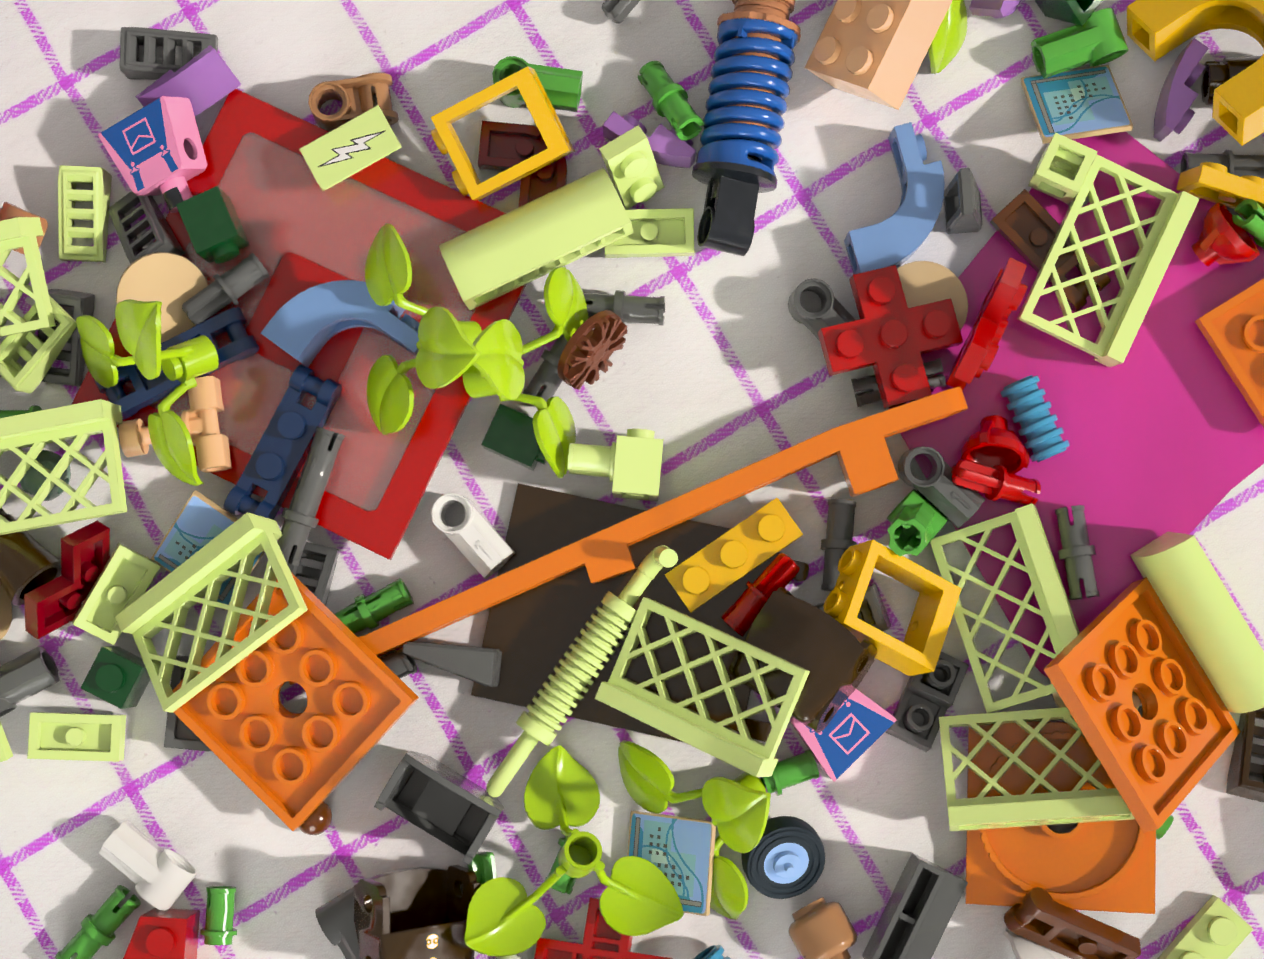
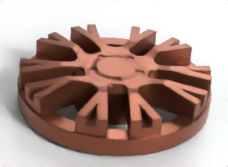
(590, 349)

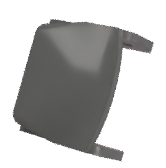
(441, 803)

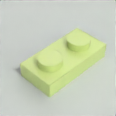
(632, 167)
(656, 234)
(117, 586)
(76, 736)
(1210, 934)

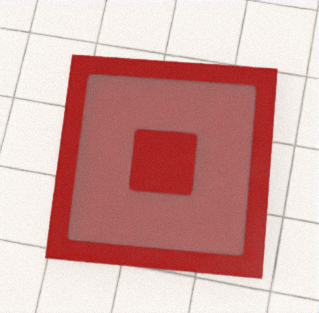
(316, 239)

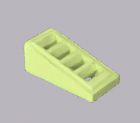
(67, 213)
(13, 346)

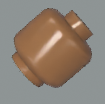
(822, 931)

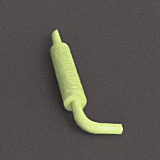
(579, 668)

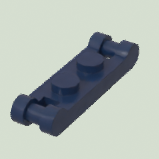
(152, 390)
(284, 445)

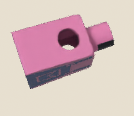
(158, 149)
(847, 735)

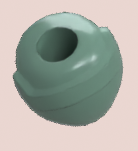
(34, 479)

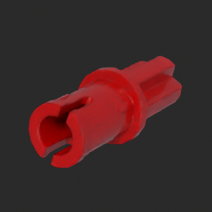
(995, 482)
(747, 607)

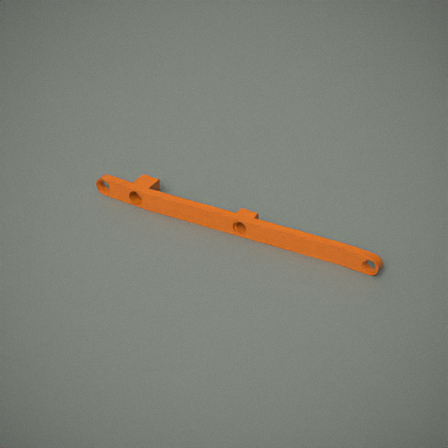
(607, 553)

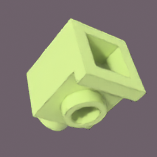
(1062, 168)

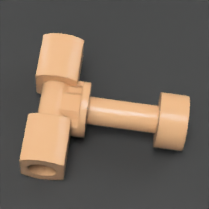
(201, 422)

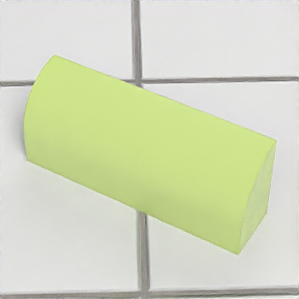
(536, 238)
(1206, 618)

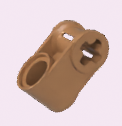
(356, 99)

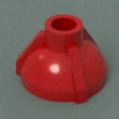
(1223, 240)
(996, 446)

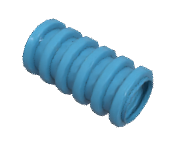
(1035, 418)

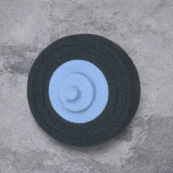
(785, 859)

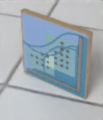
(1076, 104)
(193, 529)
(681, 851)

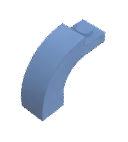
(920, 205)
(327, 309)

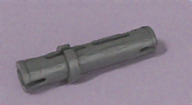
(308, 494)

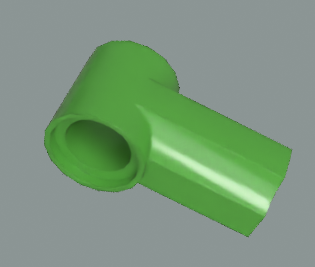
(1093, 43)
(560, 84)
(913, 524)

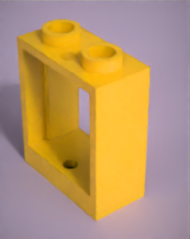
(543, 114)
(929, 619)

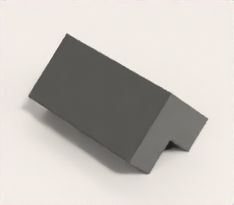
(916, 912)

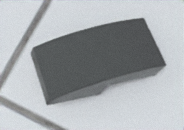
(925, 700)

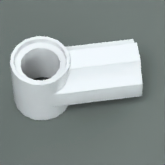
(473, 536)
(157, 872)

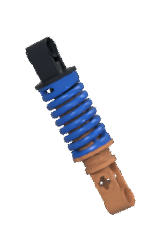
(744, 119)

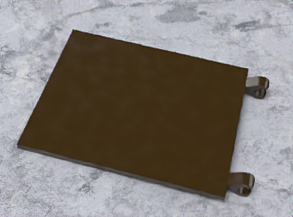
(544, 621)

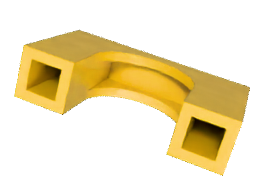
(1166, 24)

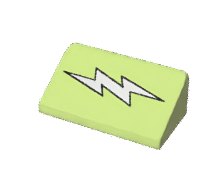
(350, 148)

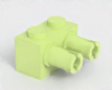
(630, 463)

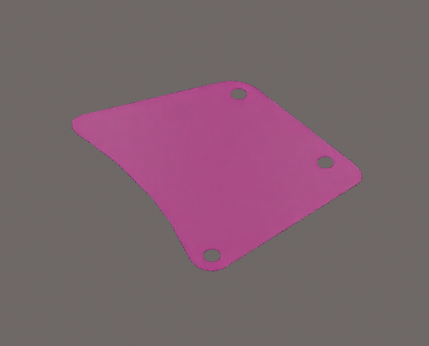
(1146, 437)

